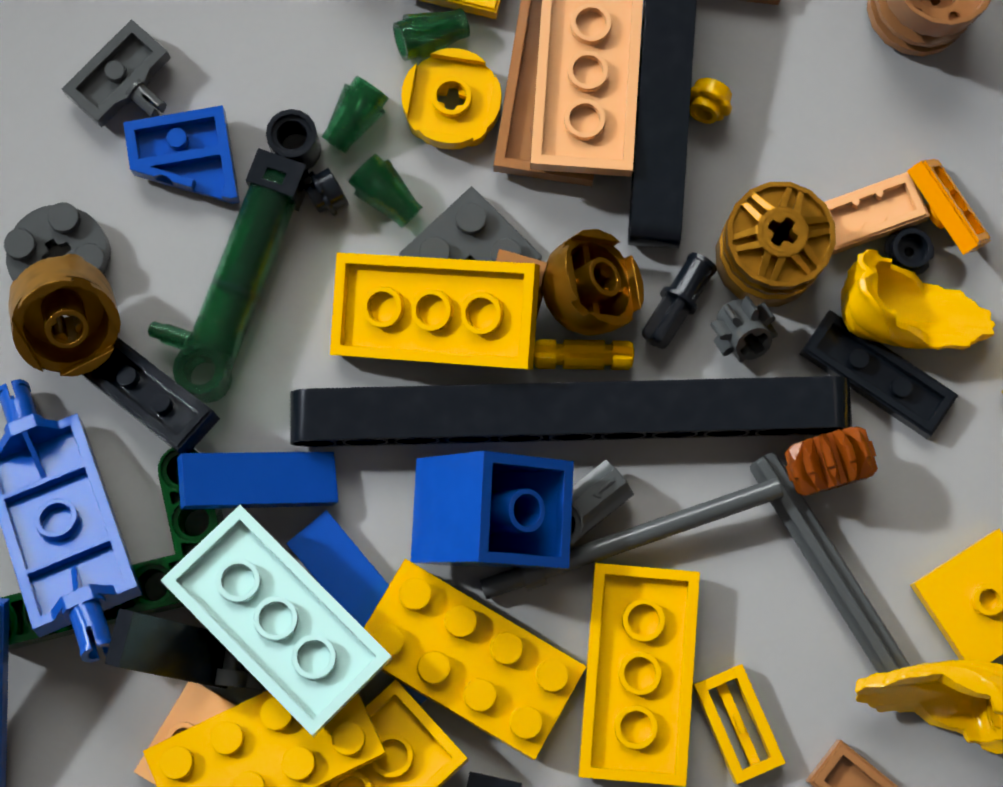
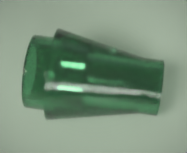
(427, 32)
(354, 113)
(385, 190)

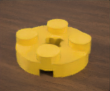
(466, 123)

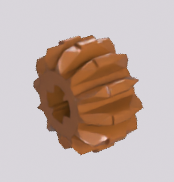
(831, 460)

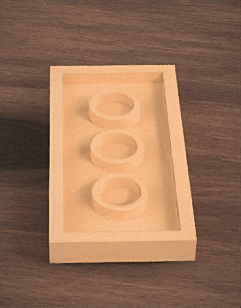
(587, 86)

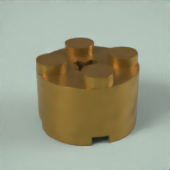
(37, 309)

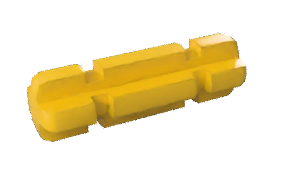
(583, 354)

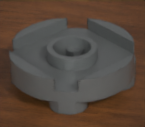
(52, 226)

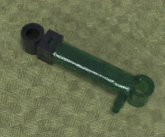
(274, 192)

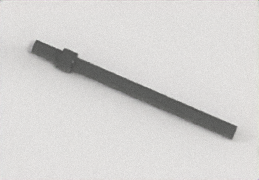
(637, 537)

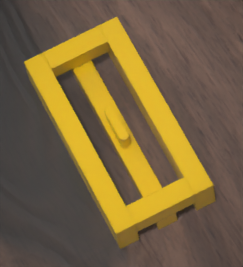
(757, 715)

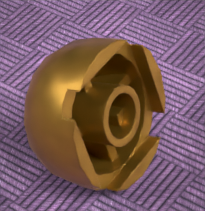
(592, 284)

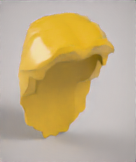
(902, 311)
(945, 694)

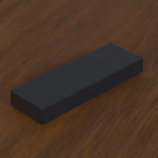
(879, 375)
(153, 398)
(165, 648)

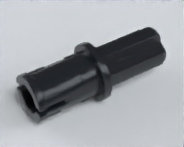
(678, 300)

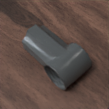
(596, 498)

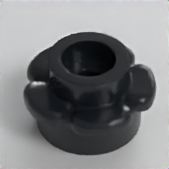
(325, 192)
(915, 240)

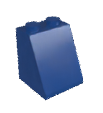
(492, 511)

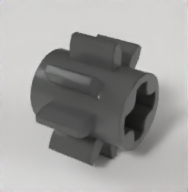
(744, 329)

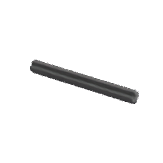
(830, 568)

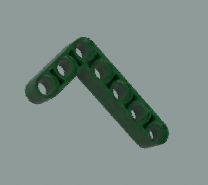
(21, 631)

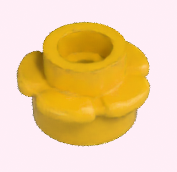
(710, 100)

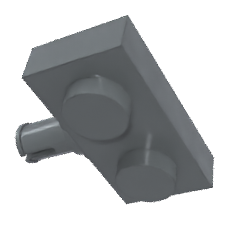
(119, 76)

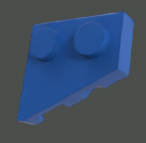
(185, 152)

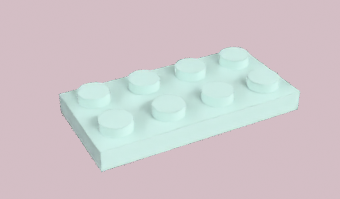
(276, 620)

